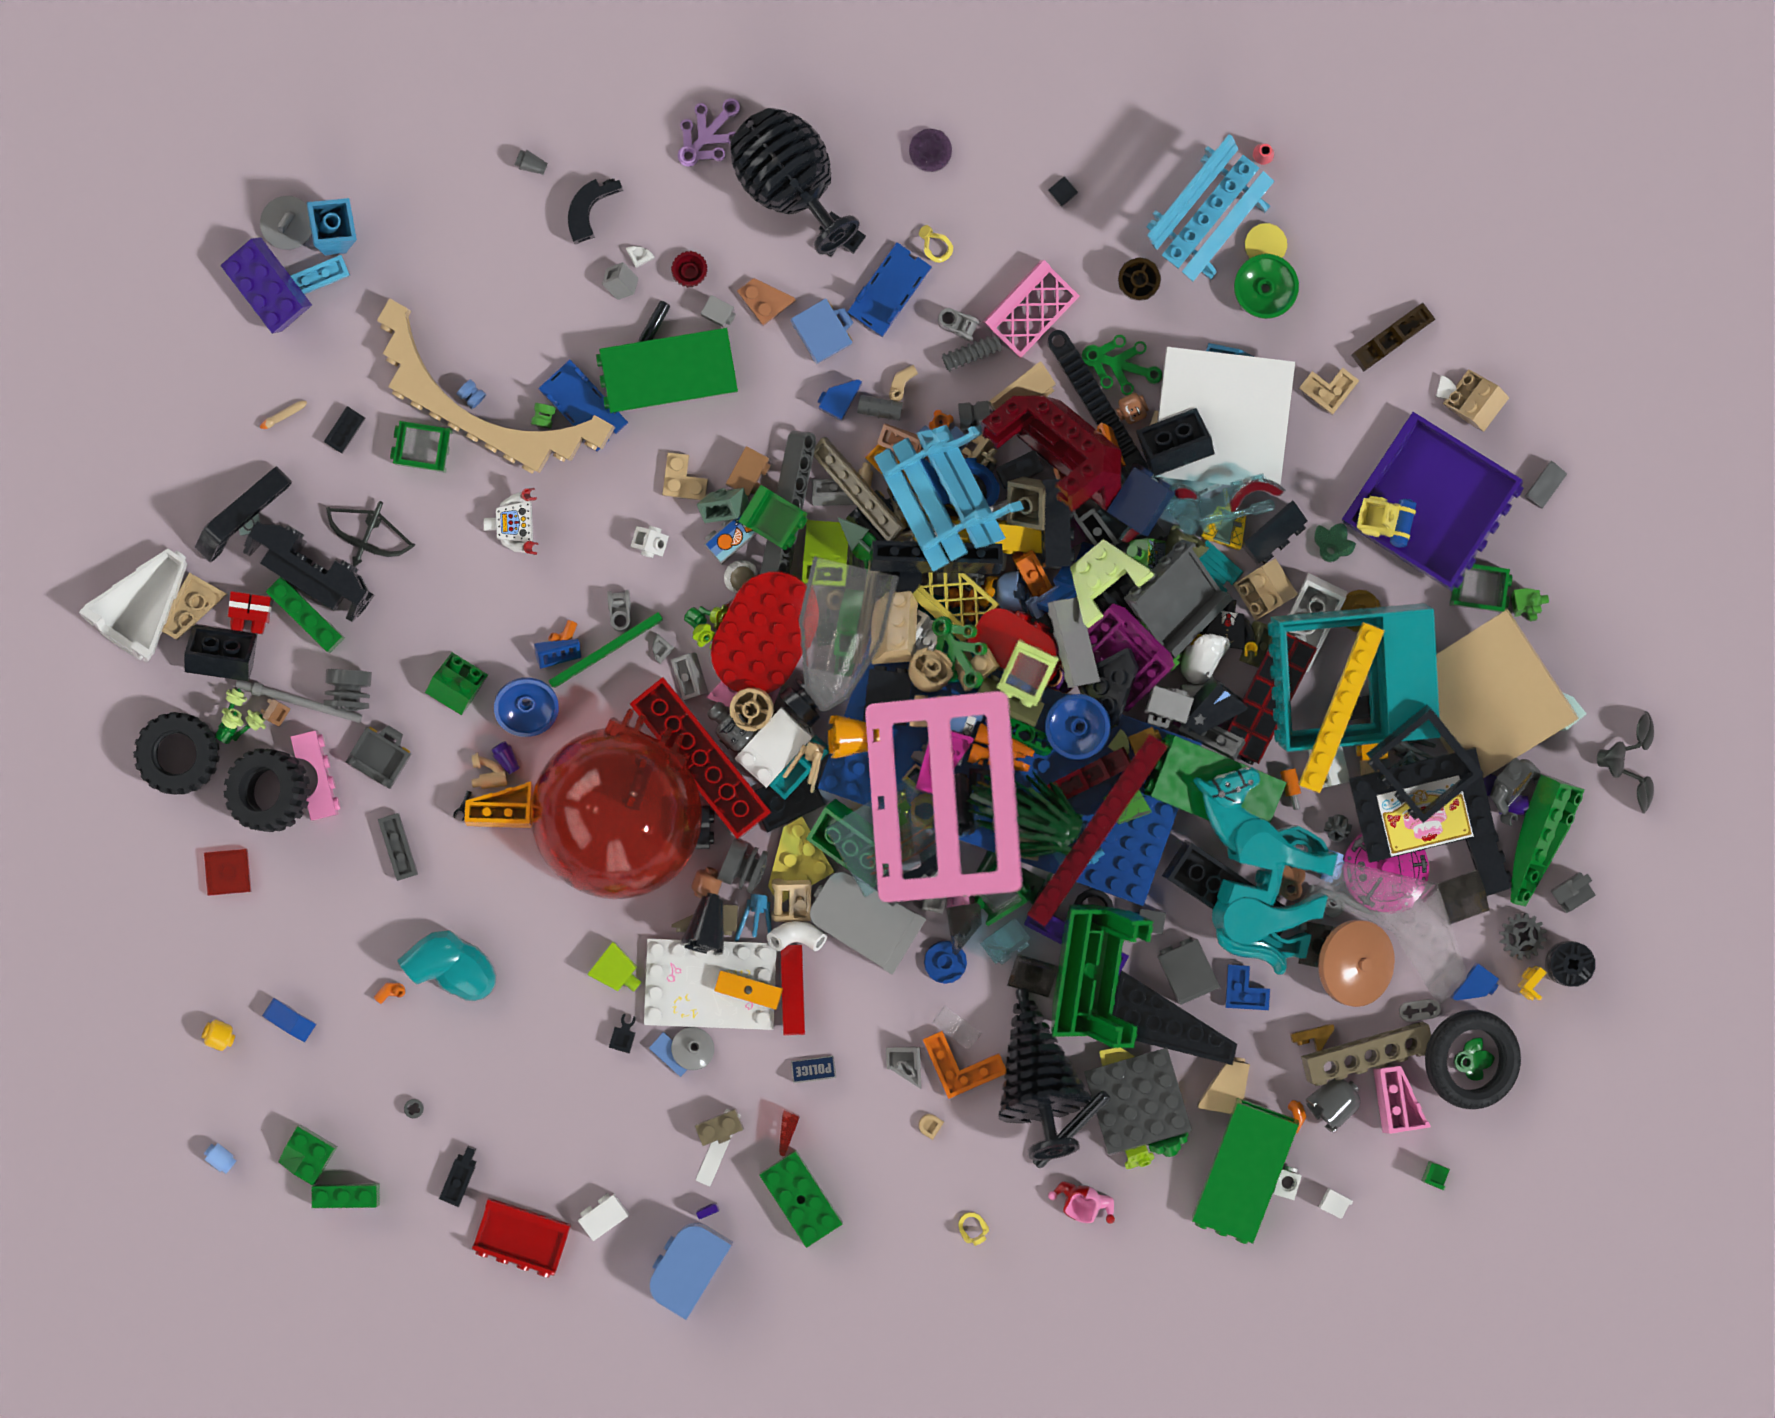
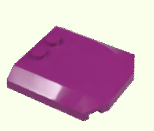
(1121, 631)

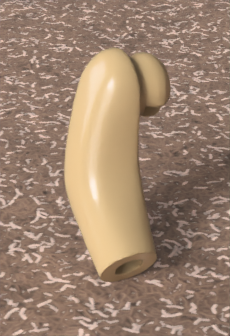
(898, 384)

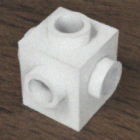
(649, 541)

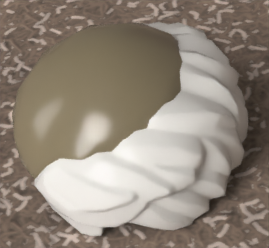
(738, 573)

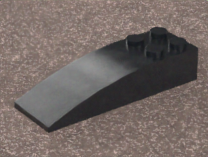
(1201, 875)

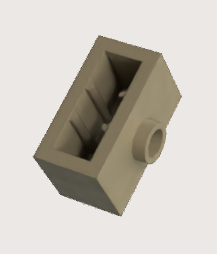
(719, 1127)

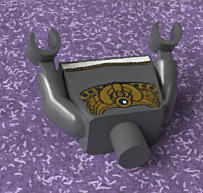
(1510, 784)

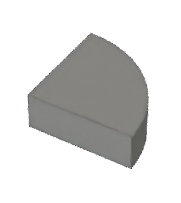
(661, 648)

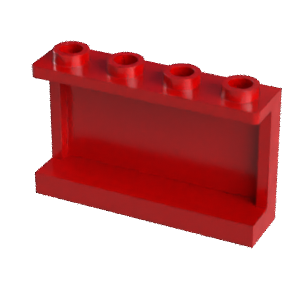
(521, 1237)

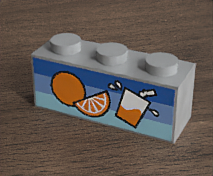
(728, 539)

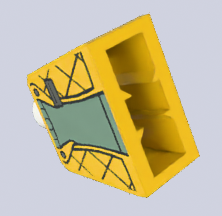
(1229, 535)

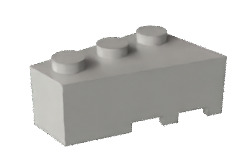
(1169, 704)

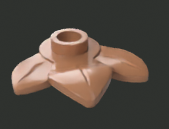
(1292, 877)

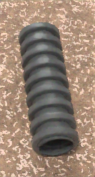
(971, 352)

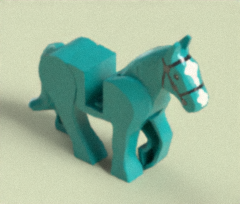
(1243, 912)

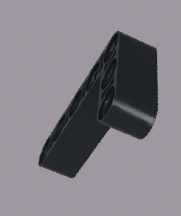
(241, 511)

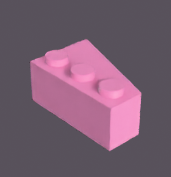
(1397, 1102)

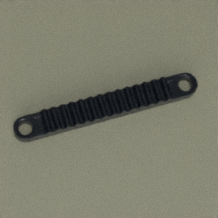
(1094, 398)

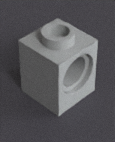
(718, 311)

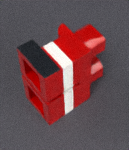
(250, 608)

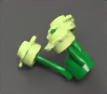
(232, 718)

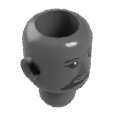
(727, 730)

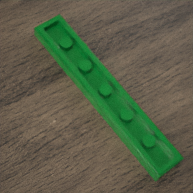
(606, 650)

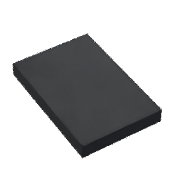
(794, 806)

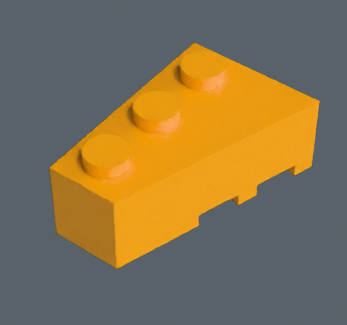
(501, 809)

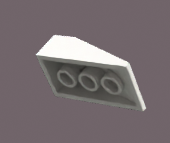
(1316, 597)

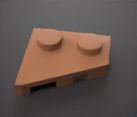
(764, 300)

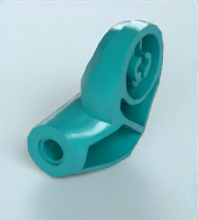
(453, 963)

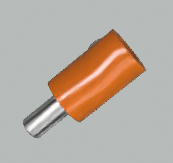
(1291, 787)

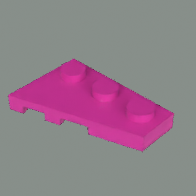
(960, 744)

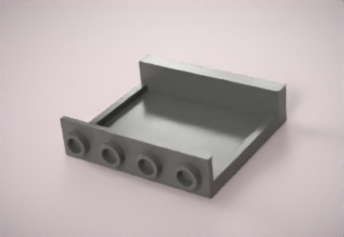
(1177, 599)

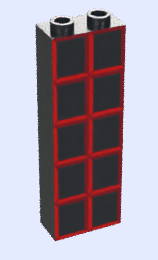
(1257, 722)

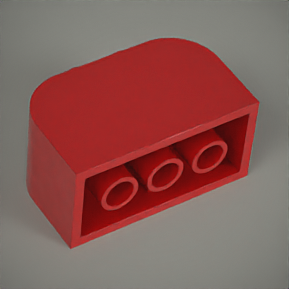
(1002, 630)

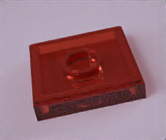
(227, 872)

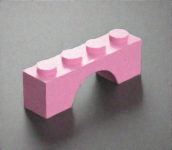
(322, 801)

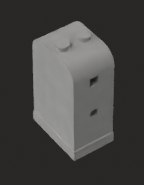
(864, 922)

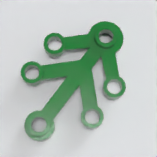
(1119, 363)
(957, 647)

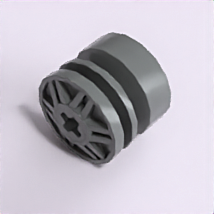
(347, 689)
(743, 866)

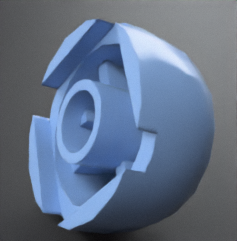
(1011, 592)

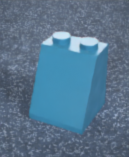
(332, 225)

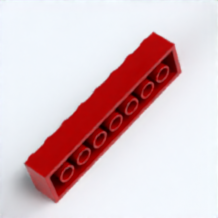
(711, 768)

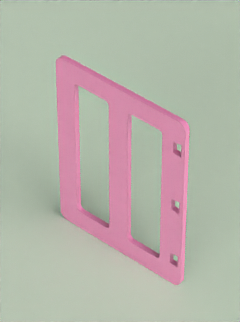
(950, 880)

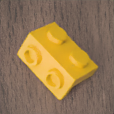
(1530, 979)

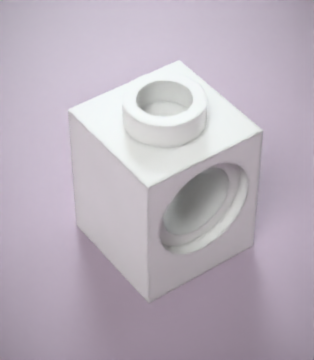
(1291, 1191)

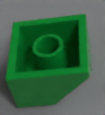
(307, 1154)

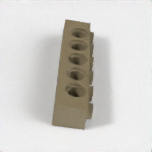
(1315, 1062)

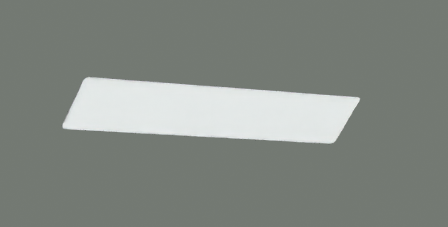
(712, 1161)

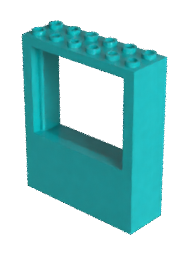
(1399, 677)

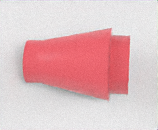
(1261, 158)

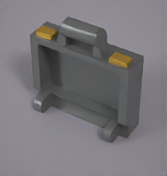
(379, 756)

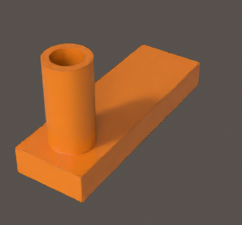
(1032, 573)

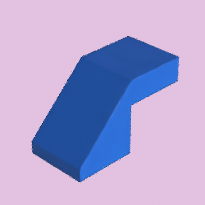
(289, 1020)

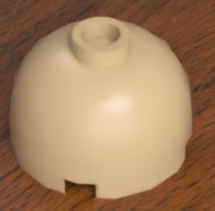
(930, 670)
(754, 706)

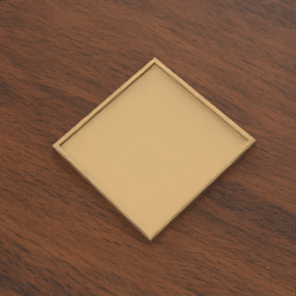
(1498, 694)

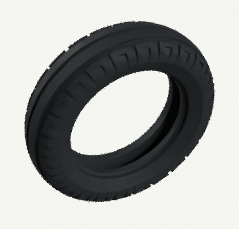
(1507, 1069)

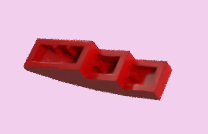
(792, 990)

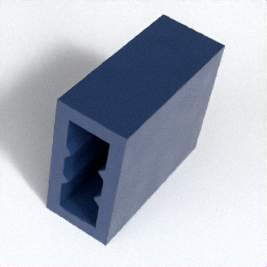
(1141, 500)

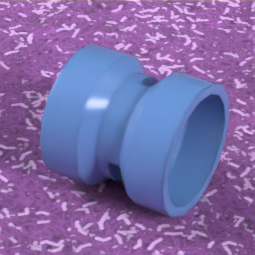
(471, 394)

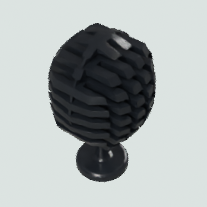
(788, 171)

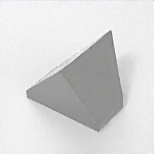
(905, 1062)

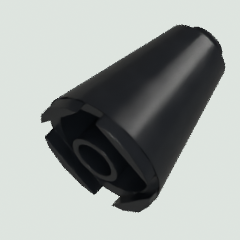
(963, 790)
(706, 927)

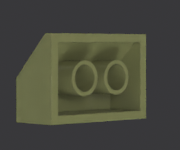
(1018, 711)

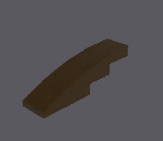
(1393, 337)

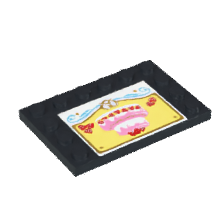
(1393, 832)

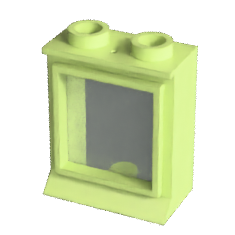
(1027, 673)

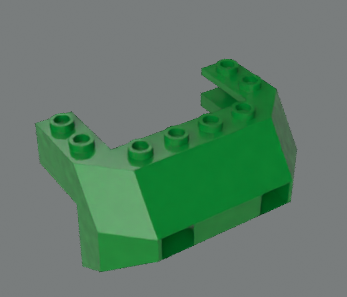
(1090, 973)

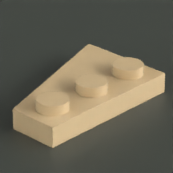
(192, 603)

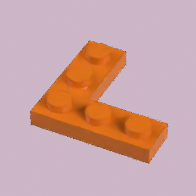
(956, 1080)

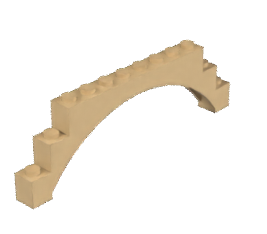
(527, 447)

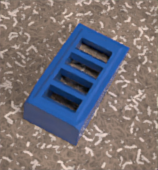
(544, 652)

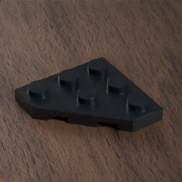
(1116, 680)

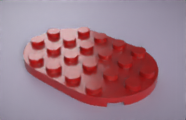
(760, 633)

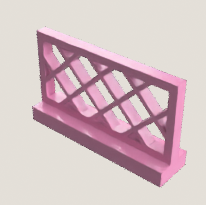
(1016, 296)

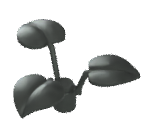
(1615, 759)

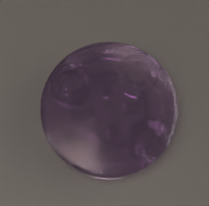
(930, 150)

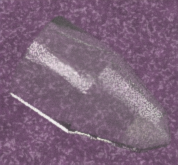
(842, 627)

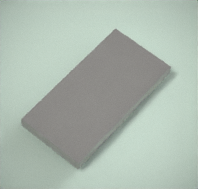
(1073, 643)

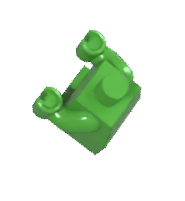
(1528, 601)

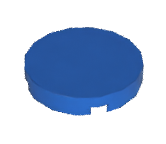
(943, 964)

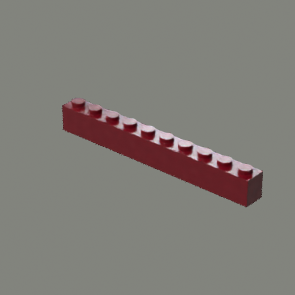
(1097, 829)

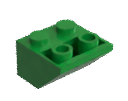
(456, 683)

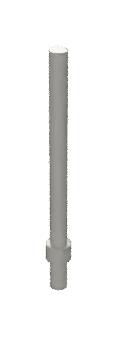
(257, 689)

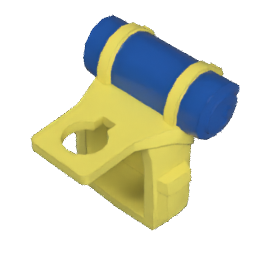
(1388, 519)

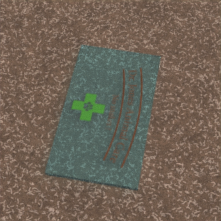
(855, 835)

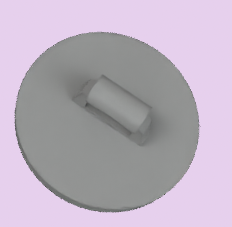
(286, 223)

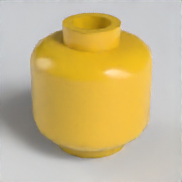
(218, 1035)

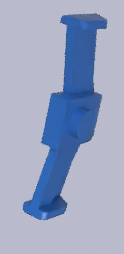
(1065, 582)

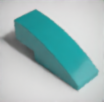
(787, 785)

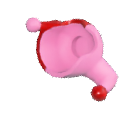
(1083, 1202)

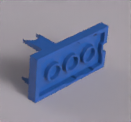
(881, 301)
(573, 395)

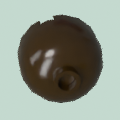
(1139, 279)

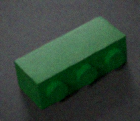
(345, 1195)

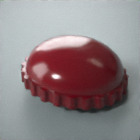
(689, 269)

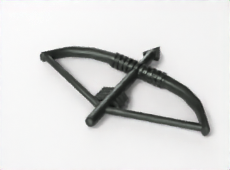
(372, 522)

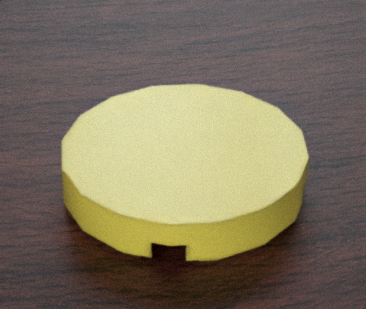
(1265, 240)

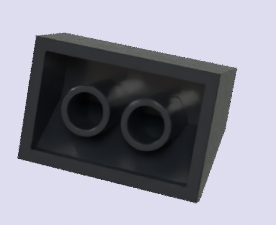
(1175, 442)
(1275, 533)
(220, 653)

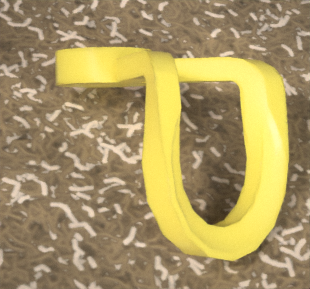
(926, 233)
(977, 1240)

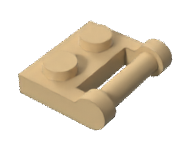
(799, 900)

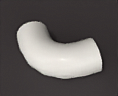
(796, 932)

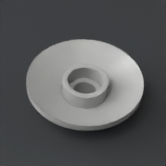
(685, 1055)

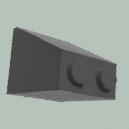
(1188, 970)

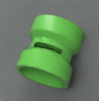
(542, 420)

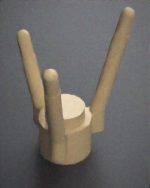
(813, 753)

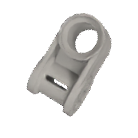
(959, 324)
(619, 608)

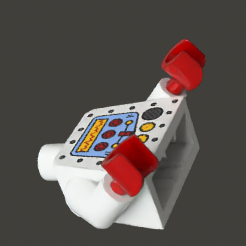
(514, 522)

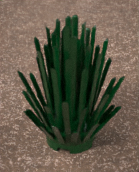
(1037, 819)

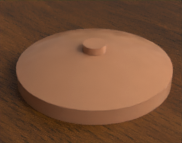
(1356, 963)

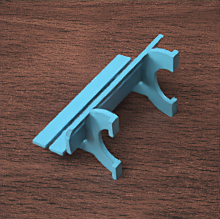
(1210, 211)
(960, 486)

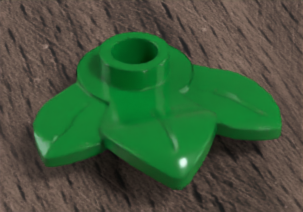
(1476, 1059)

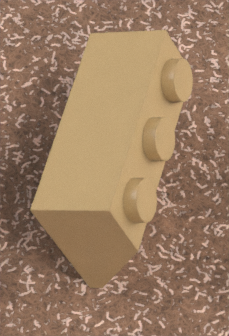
(1032, 383)
(901, 631)

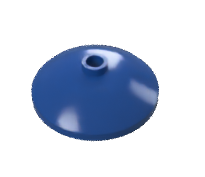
(529, 717)
(1063, 722)

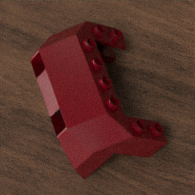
(1065, 442)

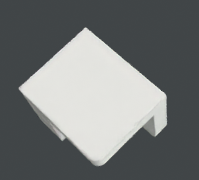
(1335, 1203)

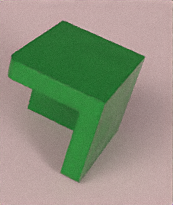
(1435, 1175)

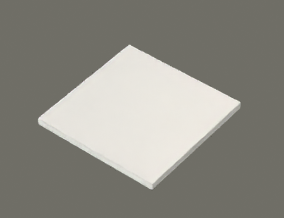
(1240, 403)

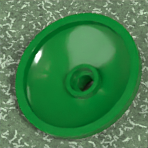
(1270, 271)

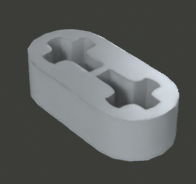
(1418, 1005)

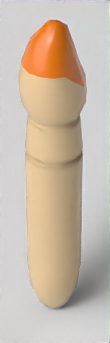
(270, 422)

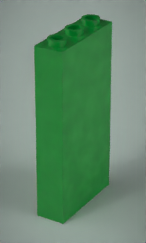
(667, 370)
(1184, 761)
(1245, 1171)

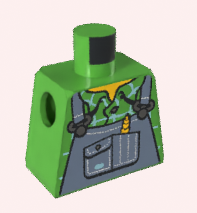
(1147, 551)

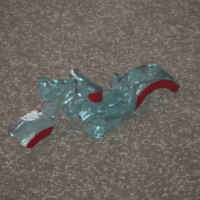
(1193, 511)

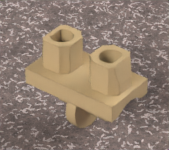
(983, 452)

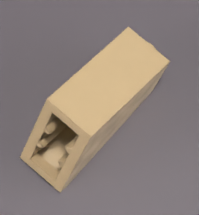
(1226, 1087)

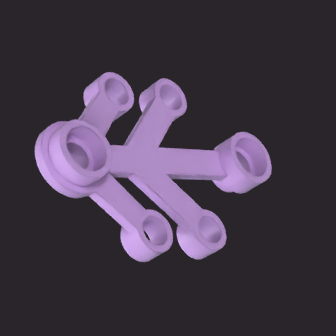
(706, 136)

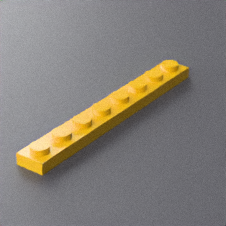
(1341, 707)

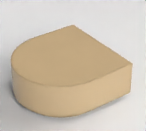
(930, 1125)

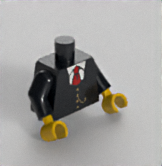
(1233, 627)

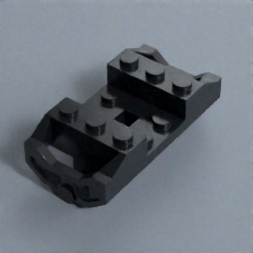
(288, 562)

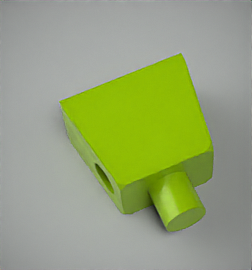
(615, 969)

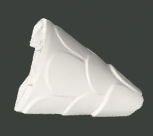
(138, 605)

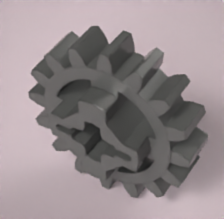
(1514, 931)

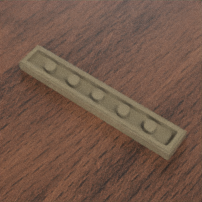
(858, 490)

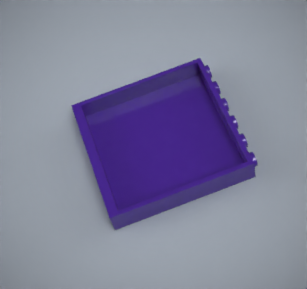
(1455, 494)

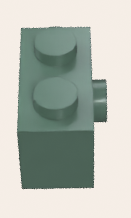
(723, 505)

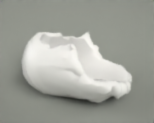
(1203, 657)

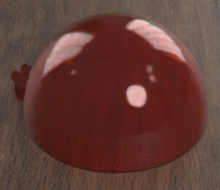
(617, 811)

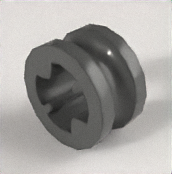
(411, 1102)

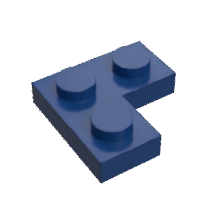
(1239, 993)

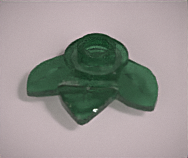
(1335, 539)

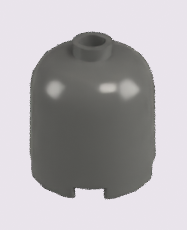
(1334, 1103)

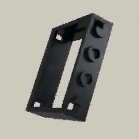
(1400, 734)

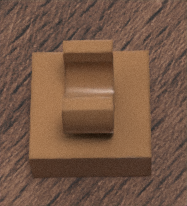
(275, 712)

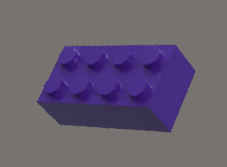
(266, 285)

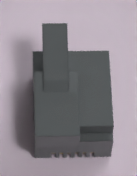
(1573, 892)

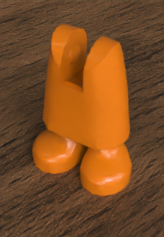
(1017, 747)

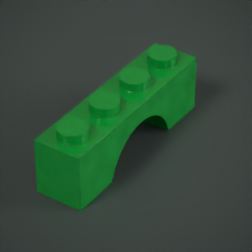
(305, 615)

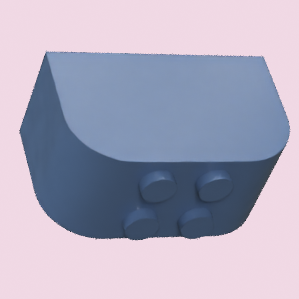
(687, 1267)

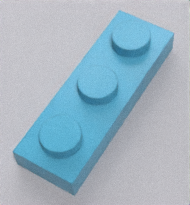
(321, 274)

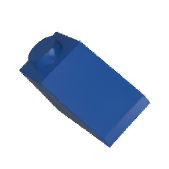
(839, 398)
(1477, 984)

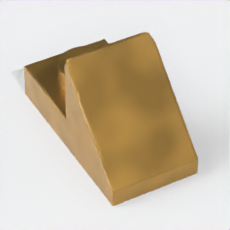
(1319, 1034)

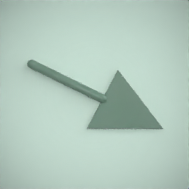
(854, 534)

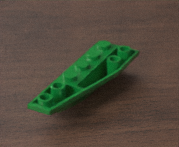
(1541, 834)

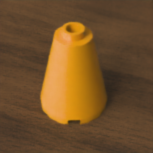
(848, 736)

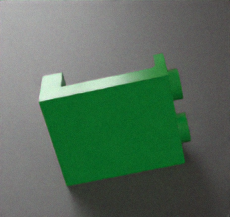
(773, 518)

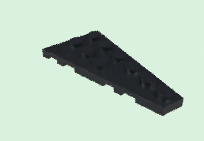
(1168, 1025)

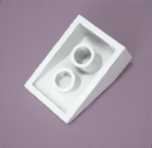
(773, 747)

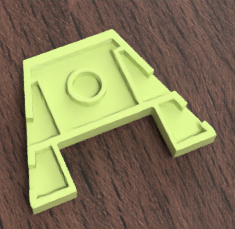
(1098, 571)

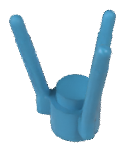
(756, 904)

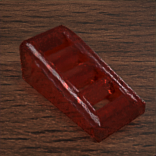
(788, 1126)

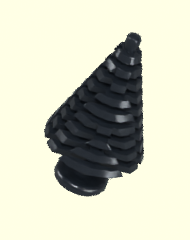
(1039, 1081)

